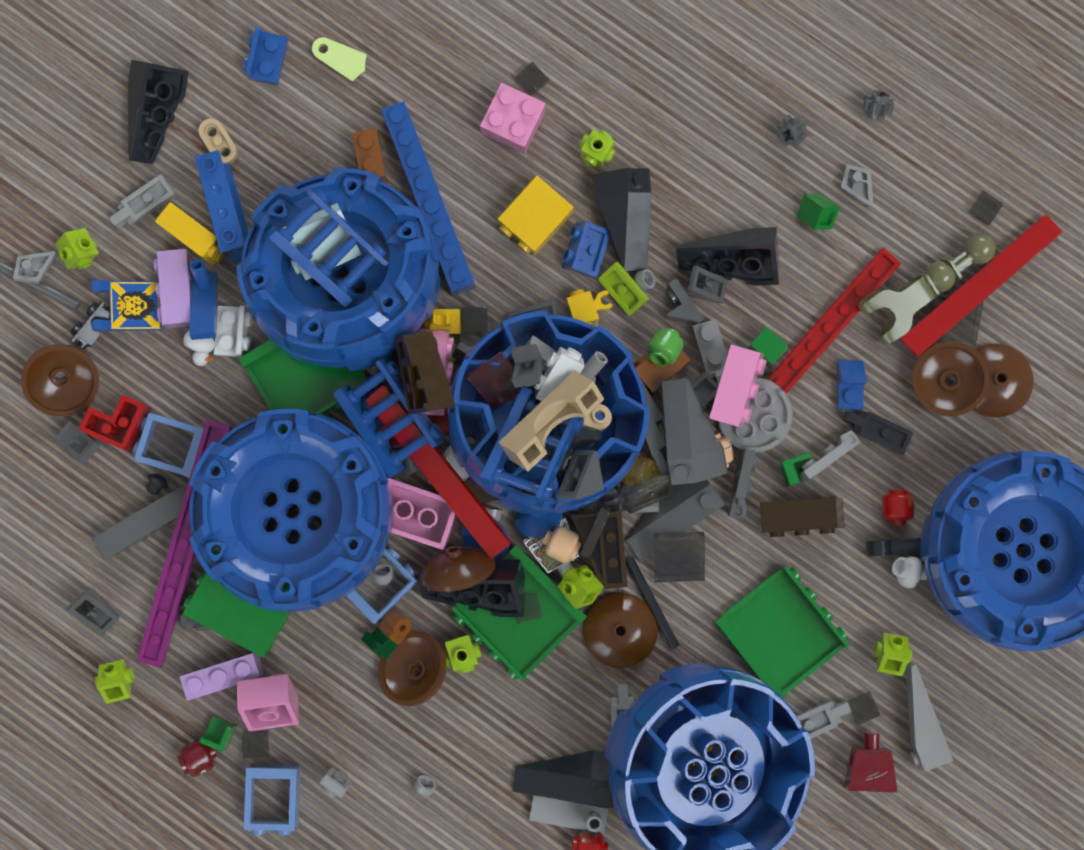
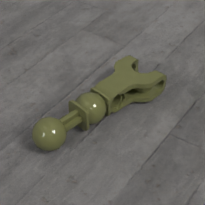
(919, 291)

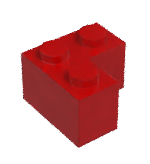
(119, 429)

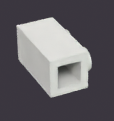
(559, 368)

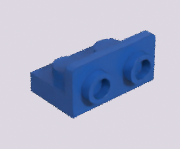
(265, 57)
(585, 248)

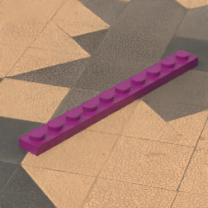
(176, 569)

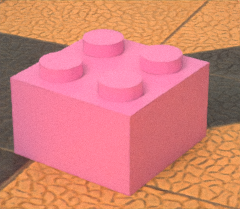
(513, 118)
(267, 702)

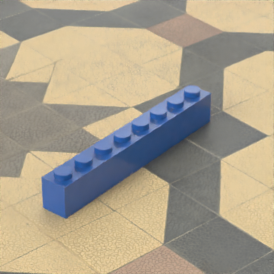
(428, 198)

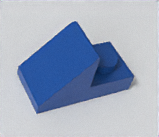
(850, 385)

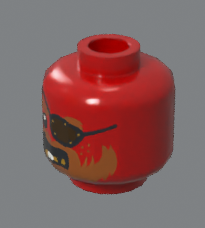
(898, 507)
(589, 841)

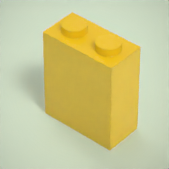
(535, 216)
(190, 234)

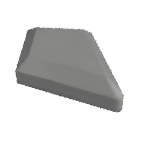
(858, 184)
(33, 267)

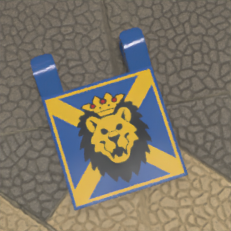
(131, 306)

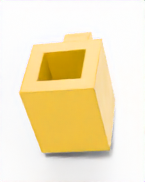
(584, 308)
(446, 320)

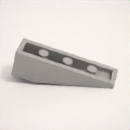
(924, 729)

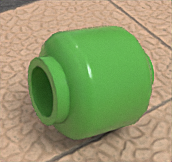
(665, 347)

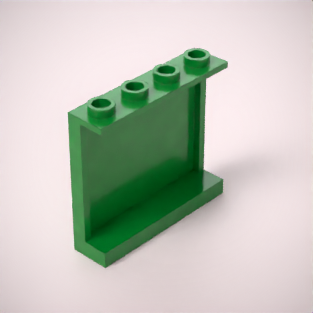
(296, 384)
(233, 618)
(782, 631)
(529, 642)

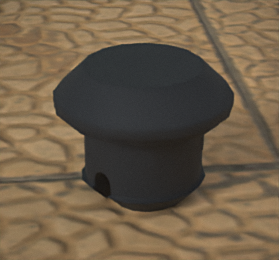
(155, 484)

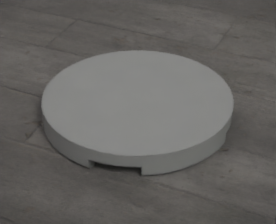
(768, 422)

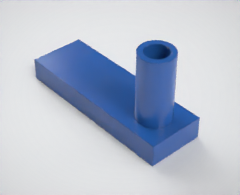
(203, 302)

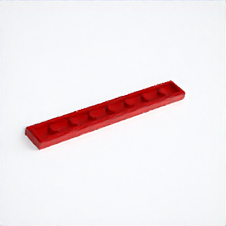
(981, 286)
(833, 321)
(445, 480)

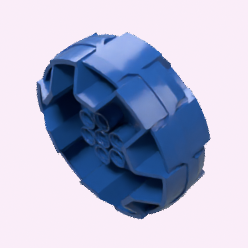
(303, 316)
(616, 382)
(234, 510)
(961, 542)
(674, 727)

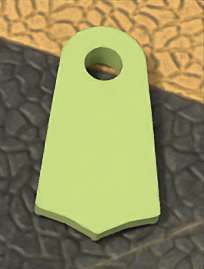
(340, 58)

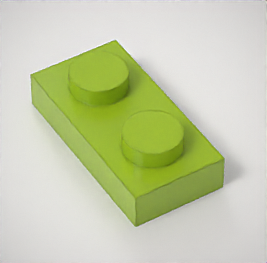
(623, 289)

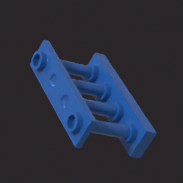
(223, 204)
(303, 254)
(364, 419)
(494, 471)

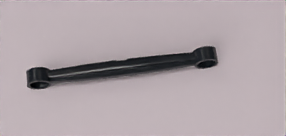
(912, 545)

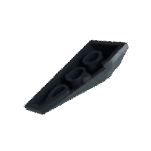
(152, 101)
(626, 206)
(740, 255)
(500, 593)
(569, 778)

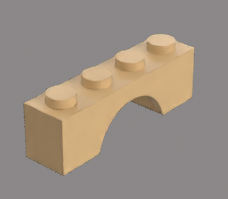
(571, 399)

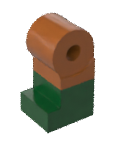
(388, 634)

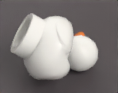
(201, 348)
(909, 571)

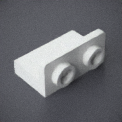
(232, 331)

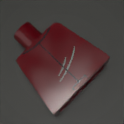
(871, 767)

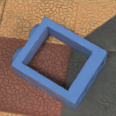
(147, 428)
(367, 608)
(272, 772)

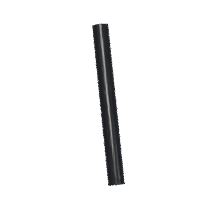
(652, 603)

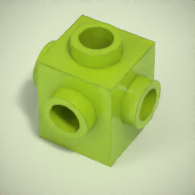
(597, 157)
(77, 249)
(580, 586)
(464, 644)
(892, 654)
(114, 681)

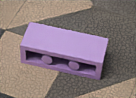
(174, 287)
(221, 676)

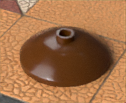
(954, 361)
(1015, 391)
(60, 395)
(457, 568)
(601, 626)
(400, 672)

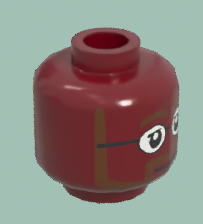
(196, 758)

